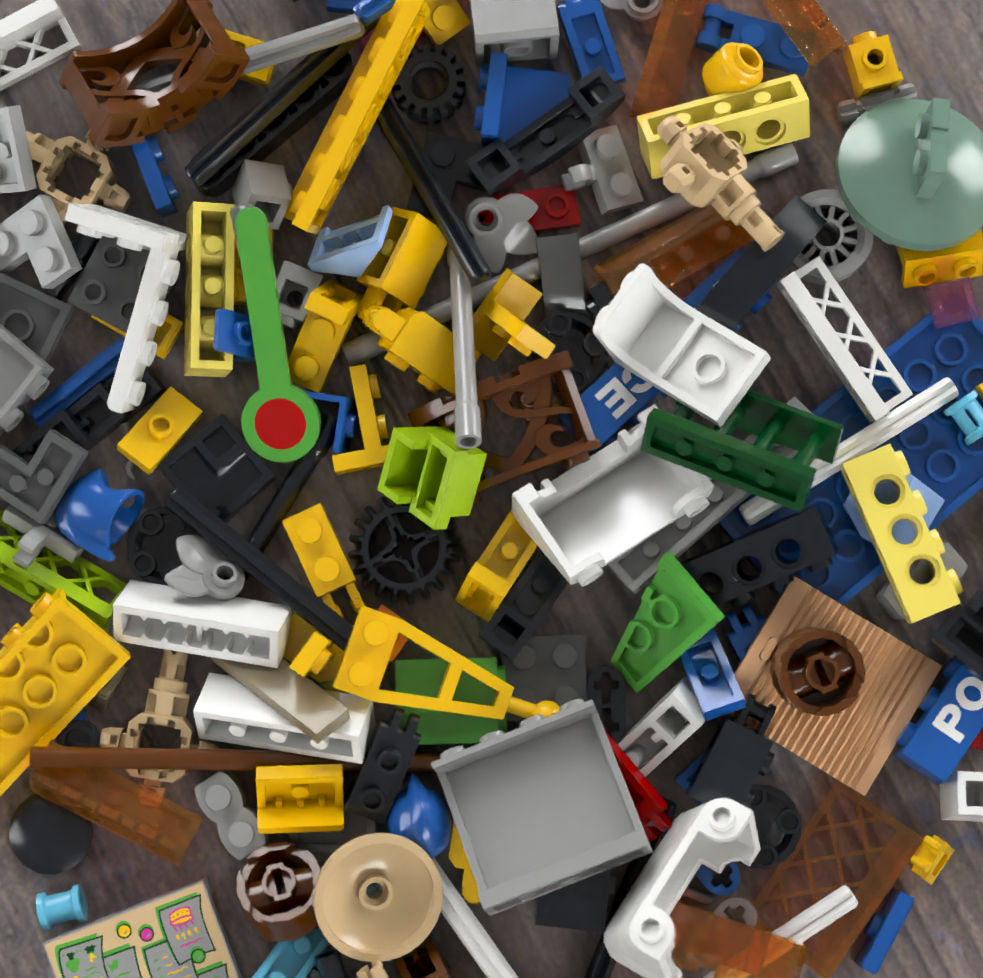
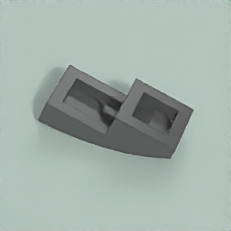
(561, 274)

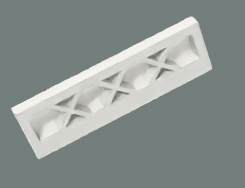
(28, 24)
(834, 349)

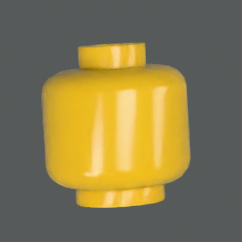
(732, 69)

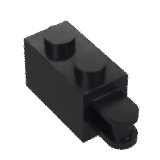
(735, 757)

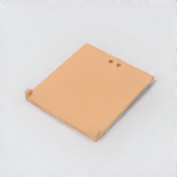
(861, 737)

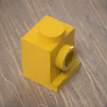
(868, 77)

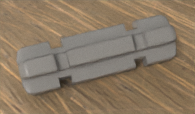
(850, 109)

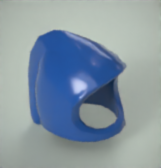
(93, 515)
(421, 817)

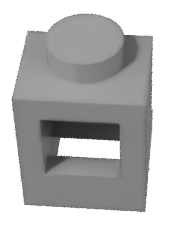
(295, 280)

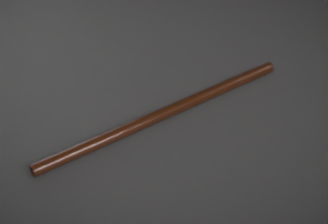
(191, 759)

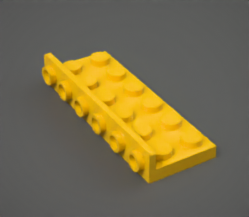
(356, 113)
(48, 677)

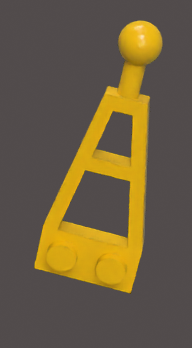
(369, 654)

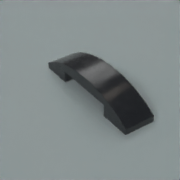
(549, 136)
(758, 270)
(524, 607)

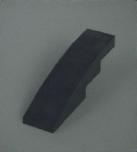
(90, 417)

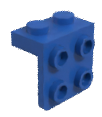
(515, 97)

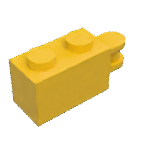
(403, 263)

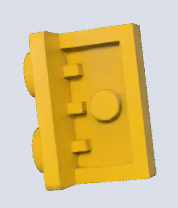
(943, 265)
(300, 798)

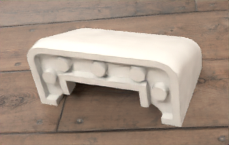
(608, 505)
(709, 835)

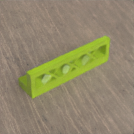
(43, 578)

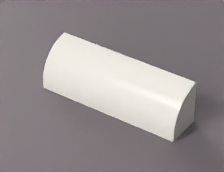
(202, 625)

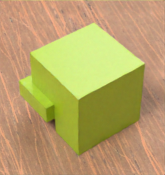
(431, 474)

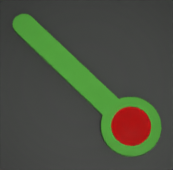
(279, 418)

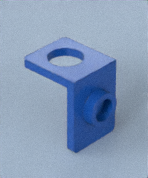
(233, 335)
(347, 420)

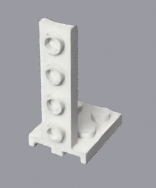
(150, 305)

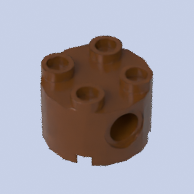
(817, 671)
(279, 891)

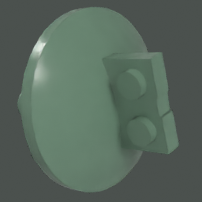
(913, 174)

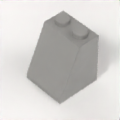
(514, 27)

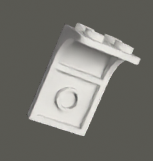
(677, 347)

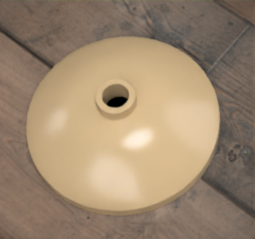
(392, 918)

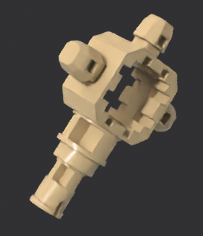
(48, 162)
(709, 171)
(165, 707)

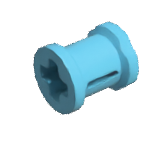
(957, 411)
(61, 907)

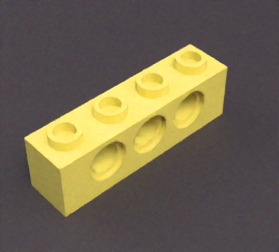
(756, 118)
(207, 286)
(914, 599)

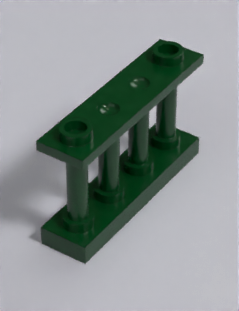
(741, 463)

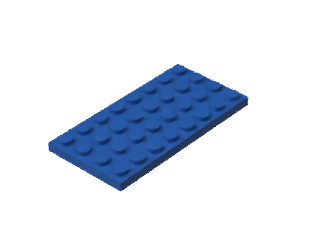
(930, 446)

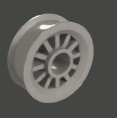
(860, 245)

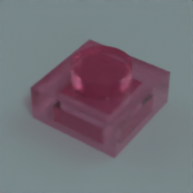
(952, 302)

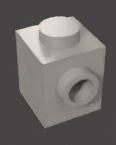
(265, 188)

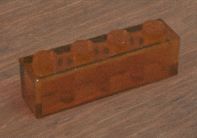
(676, 249)
(732, 946)

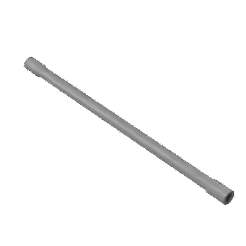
(759, 167)

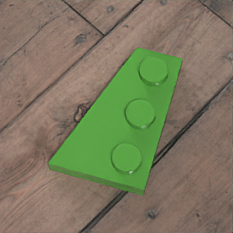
(666, 625)

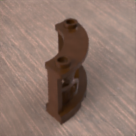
(131, 114)
(537, 384)

